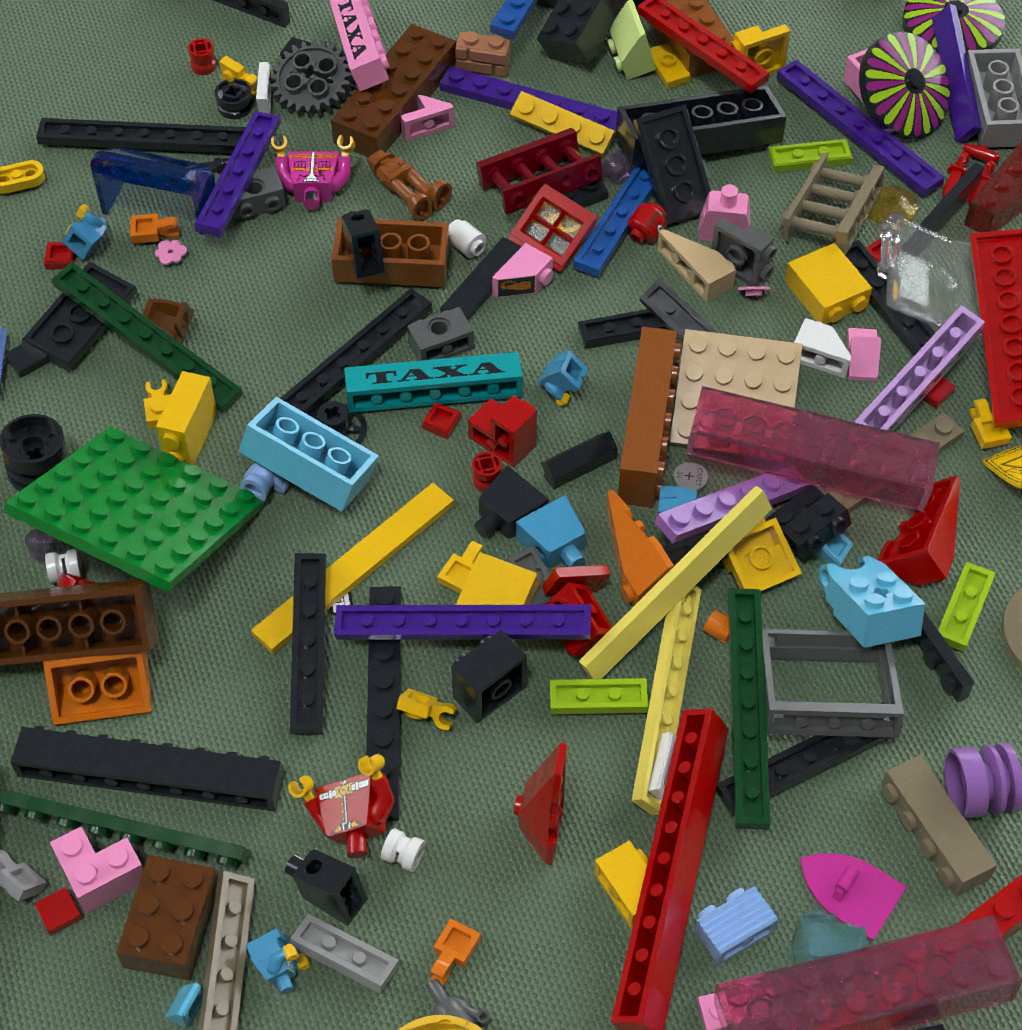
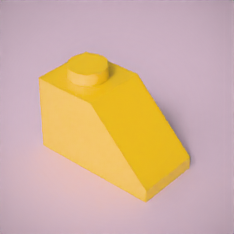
(622, 877)

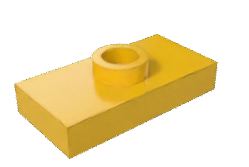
(669, 66)

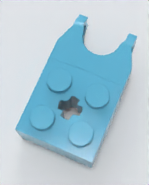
(872, 602)

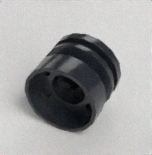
(31, 448)

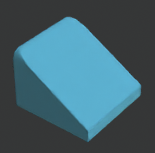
(835, 550)
(185, 1005)

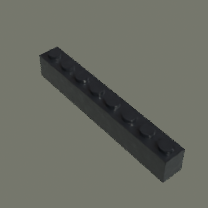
(148, 768)

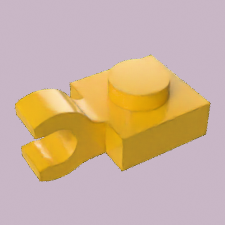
(984, 427)
(458, 568)
(421, 705)

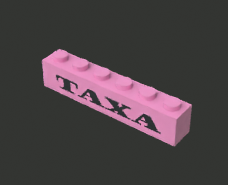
(361, 42)

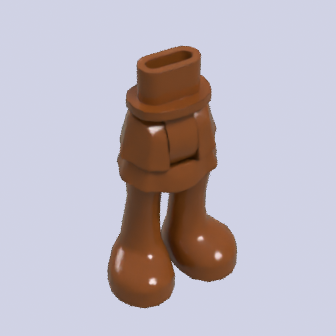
(398, 174)

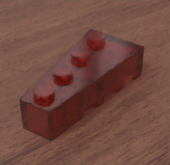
(999, 197)

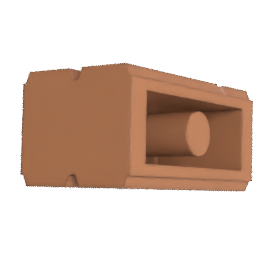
(483, 53)

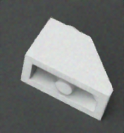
(823, 348)

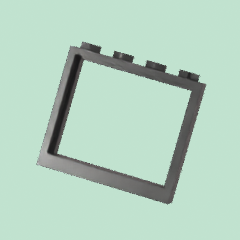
(831, 717)

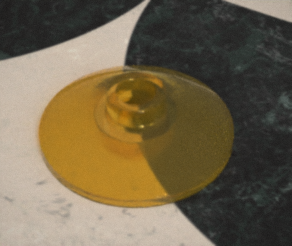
(893, 200)

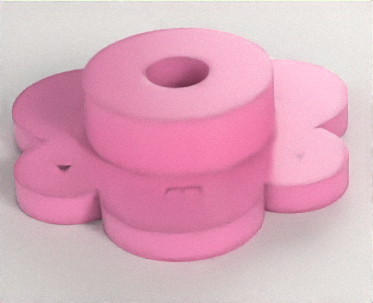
(170, 252)
(753, 291)

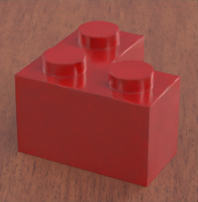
(505, 429)

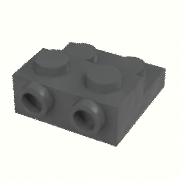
(747, 250)

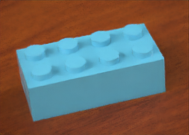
(308, 453)

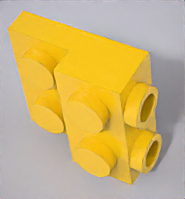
(764, 48)
(762, 558)

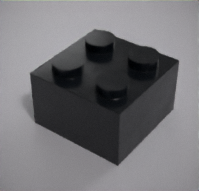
(489, 675)

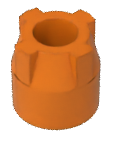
(717, 626)

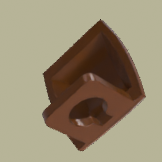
(170, 316)

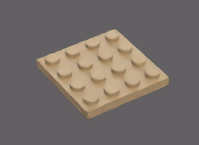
(734, 365)

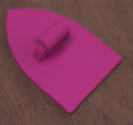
(852, 890)

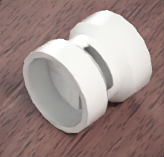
(56, 565)
(403, 850)

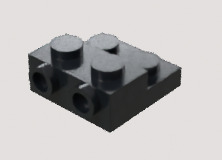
(811, 520)

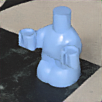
(260, 480)

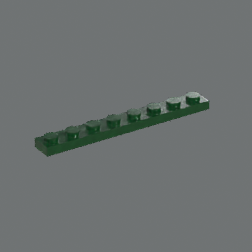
(141, 332)
(748, 710)
(102, 823)

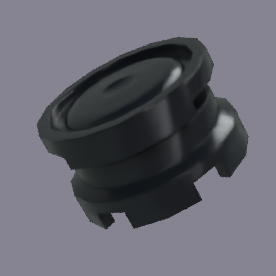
(233, 99)

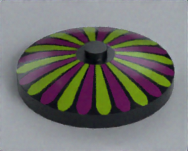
(980, 21)
(904, 85)

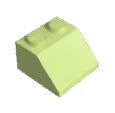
(630, 43)

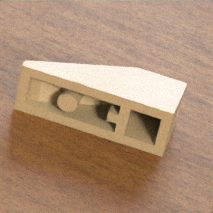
(699, 265)

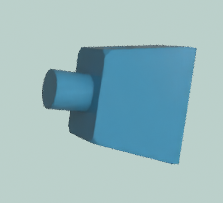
(554, 533)

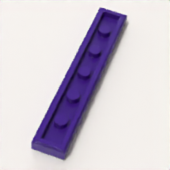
(953, 54)
(237, 174)

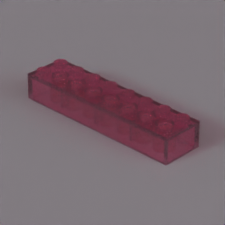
(813, 448)
(878, 984)

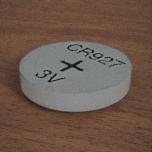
(691, 476)

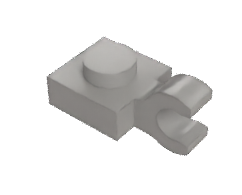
(19, 878)

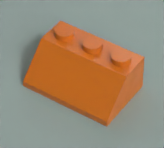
(98, 687)

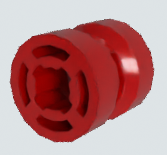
(202, 56)
(485, 469)

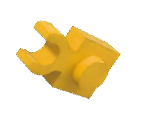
(231, 69)
(155, 403)

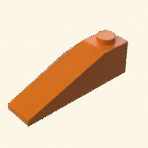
(638, 557)

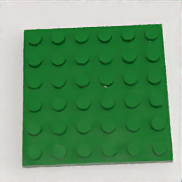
(135, 508)

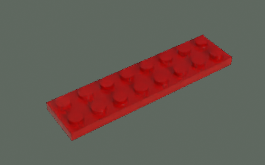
(999, 298)

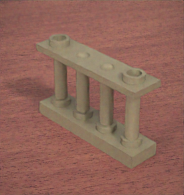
(851, 217)

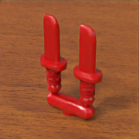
(958, 169)

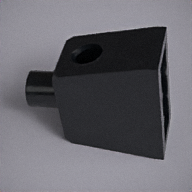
(362, 231)
(506, 502)
(328, 884)

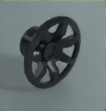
(336, 417)

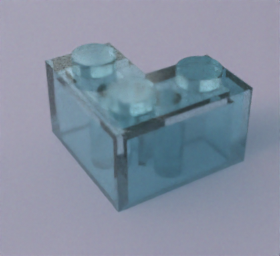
(821, 937)

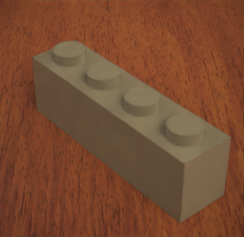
(937, 825)

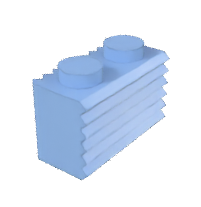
(735, 924)

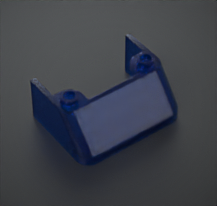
(149, 170)

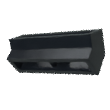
(580, 460)

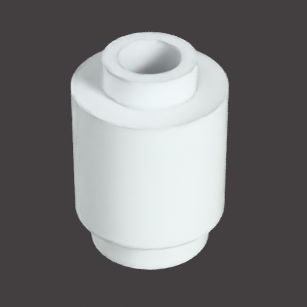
(466, 238)

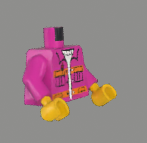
(313, 174)

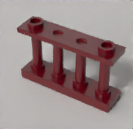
(533, 157)

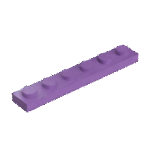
(707, 511)

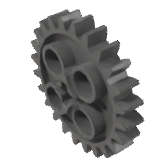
(309, 73)

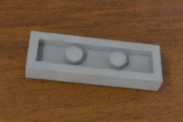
(344, 953)

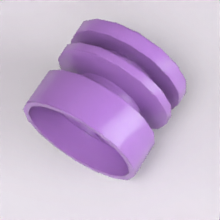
(984, 779)

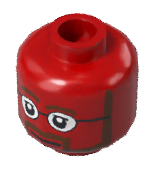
(647, 222)

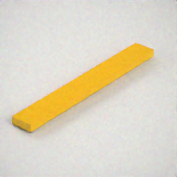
(361, 561)

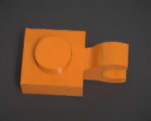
(149, 228)
(454, 947)

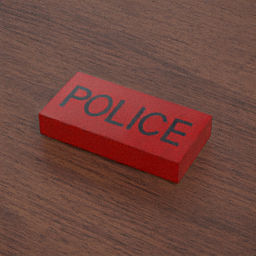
(591, 576)

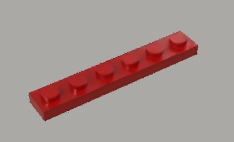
(704, 44)

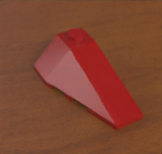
(927, 540)
(543, 804)

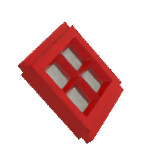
(554, 226)

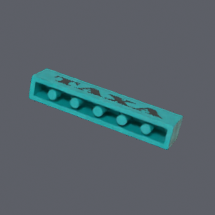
(433, 381)

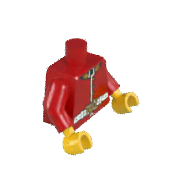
(352, 807)

